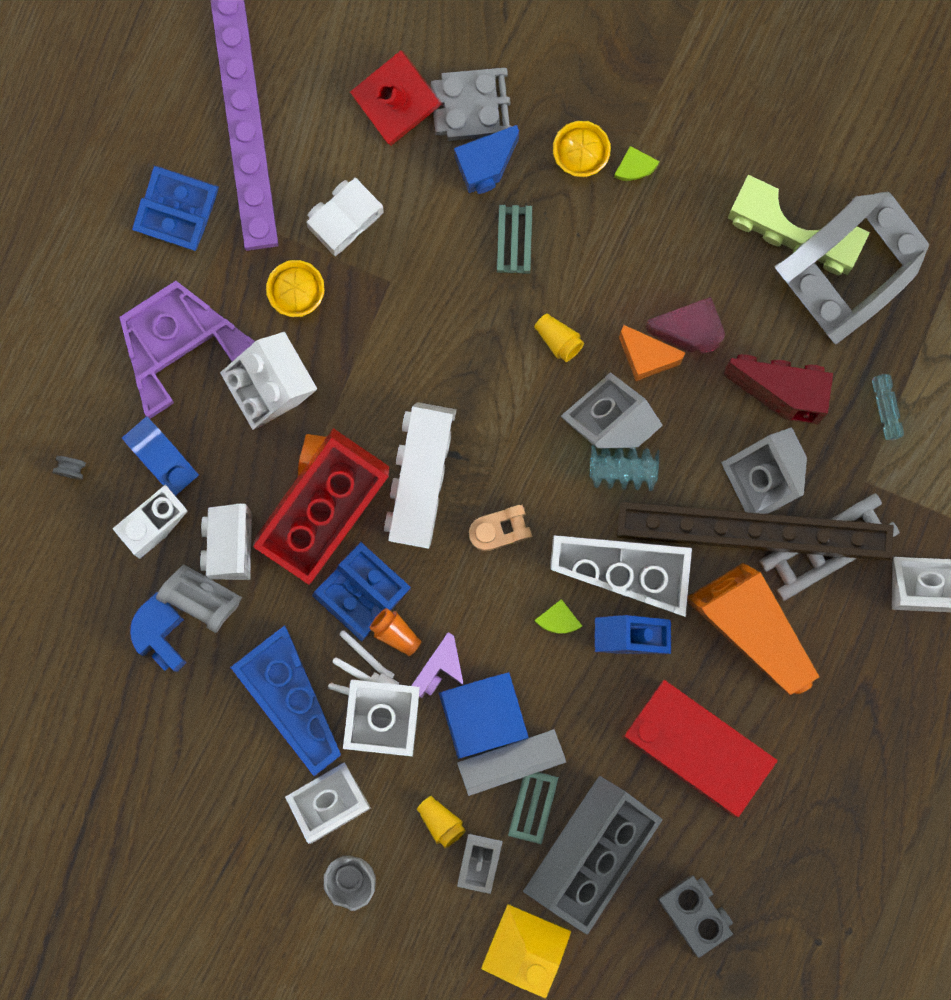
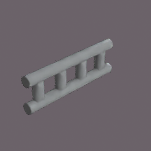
(821, 567)

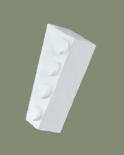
(420, 474)
(636, 570)

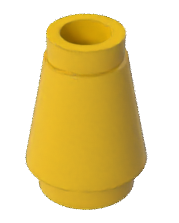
(561, 339)
(441, 823)

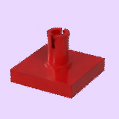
(396, 98)

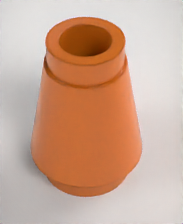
(394, 632)

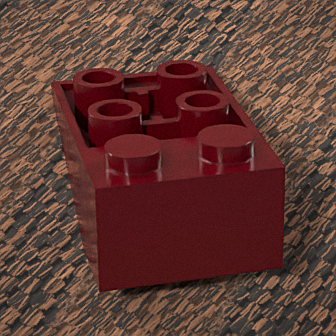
(786, 390)

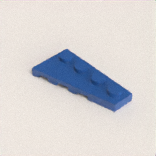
(286, 696)

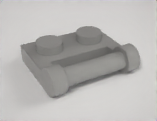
(199, 597)

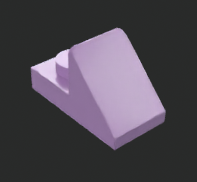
(444, 660)

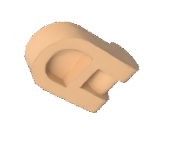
(487, 532)

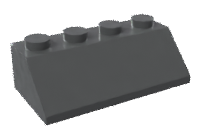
(593, 855)

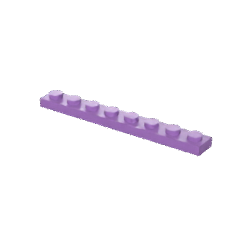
(244, 124)

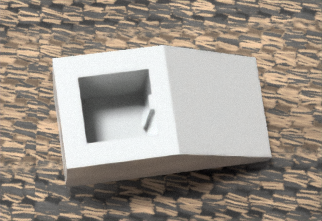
(150, 522)

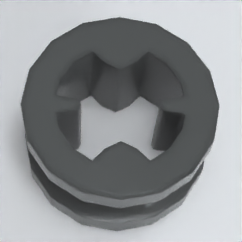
(69, 467)

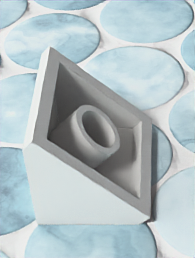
(921, 584)
(327, 803)

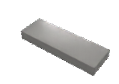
(511, 762)

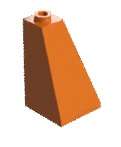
(753, 621)

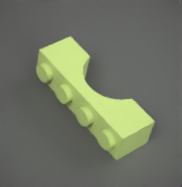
(759, 210)

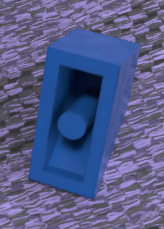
(486, 159)
(632, 635)

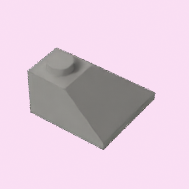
(613, 415)
(768, 472)

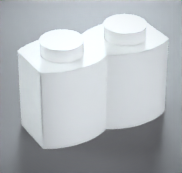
(344, 215)

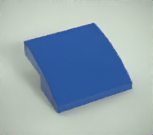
(175, 208)
(360, 590)
(483, 715)

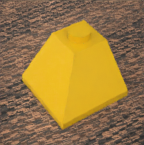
(526, 951)

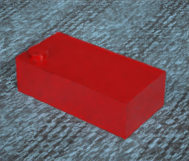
(321, 506)
(700, 749)

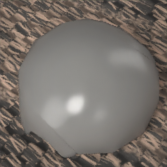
(349, 882)

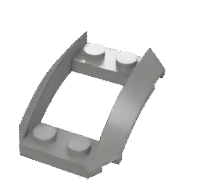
(819, 294)

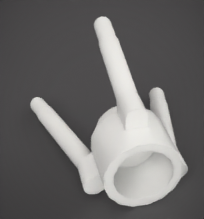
(385, 677)

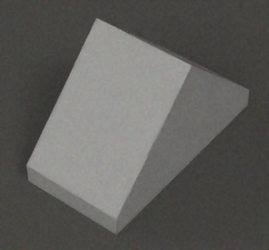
(479, 863)

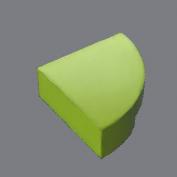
(635, 165)
(558, 619)

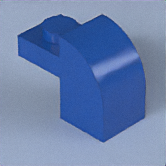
(160, 456)
(150, 627)

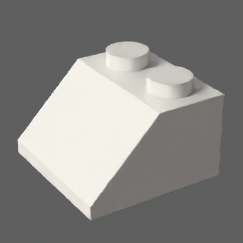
(228, 542)
(381, 718)

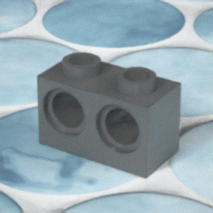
(688, 920)

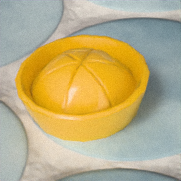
(581, 148)
(295, 288)

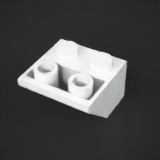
(268, 379)

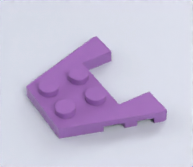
(166, 330)

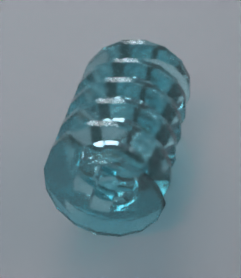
(624, 468)

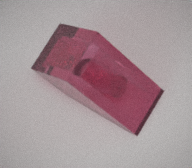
(690, 327)

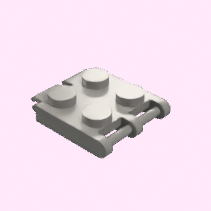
(471, 104)

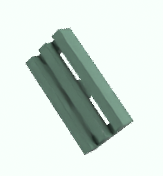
(515, 211)
(525, 835)

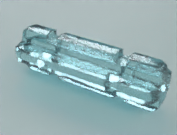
(887, 407)

